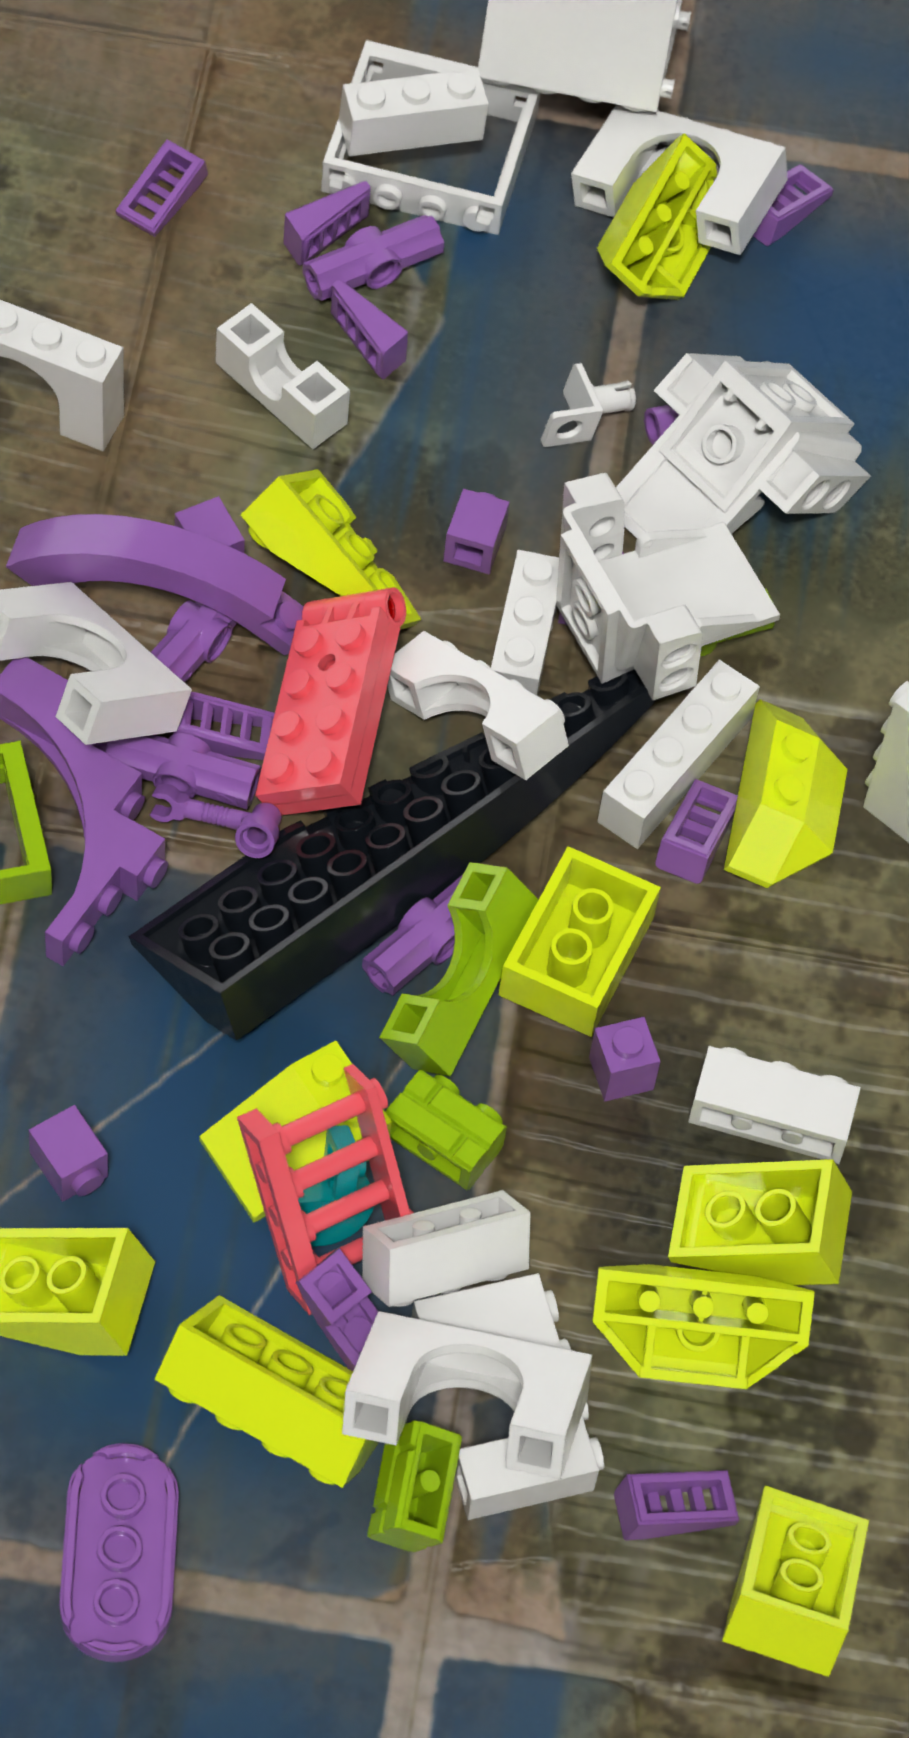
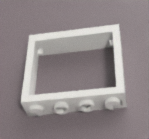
(421, 196)

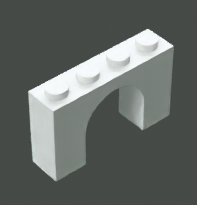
(630, 141)
(76, 365)
(127, 686)
(526, 1313)
(416, 1357)

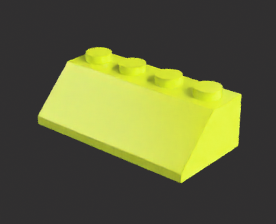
(266, 1387)

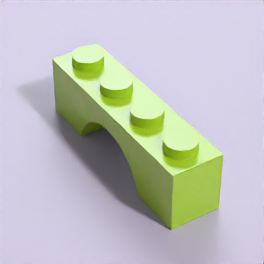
(487, 919)

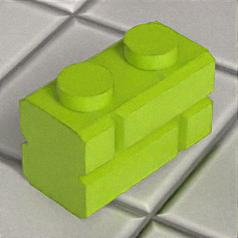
(446, 1128)
(415, 1487)

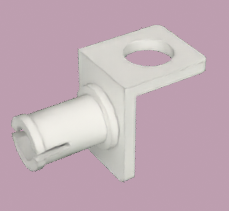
(586, 407)

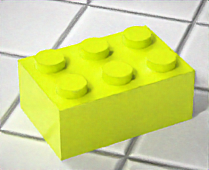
(579, 941)

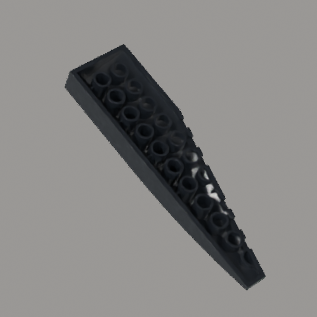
(343, 882)

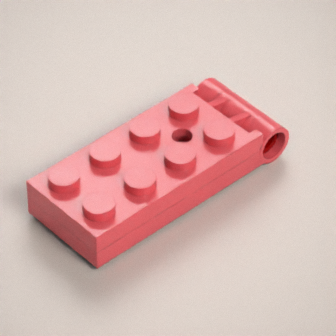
(331, 702)

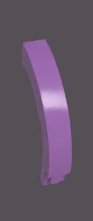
(162, 558)

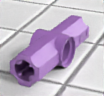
(374, 256)
(193, 637)
(190, 767)
(421, 938)

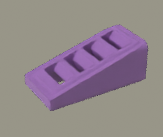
(168, 156)
(795, 207)
(324, 221)
(371, 331)
(214, 709)
(685, 856)
(642, 1511)

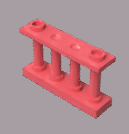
(282, 1186)

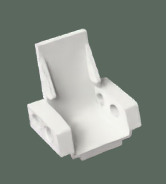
(736, 436)
(653, 603)

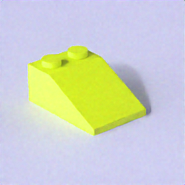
(287, 1097)
(763, 1220)
(73, 1288)
(797, 1581)

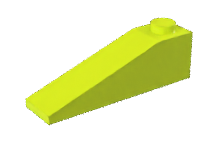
(310, 528)

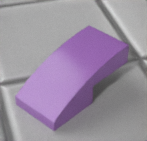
(340, 1305)

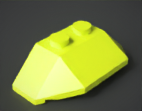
(655, 231)
(784, 800)
(701, 1323)

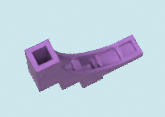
(108, 797)

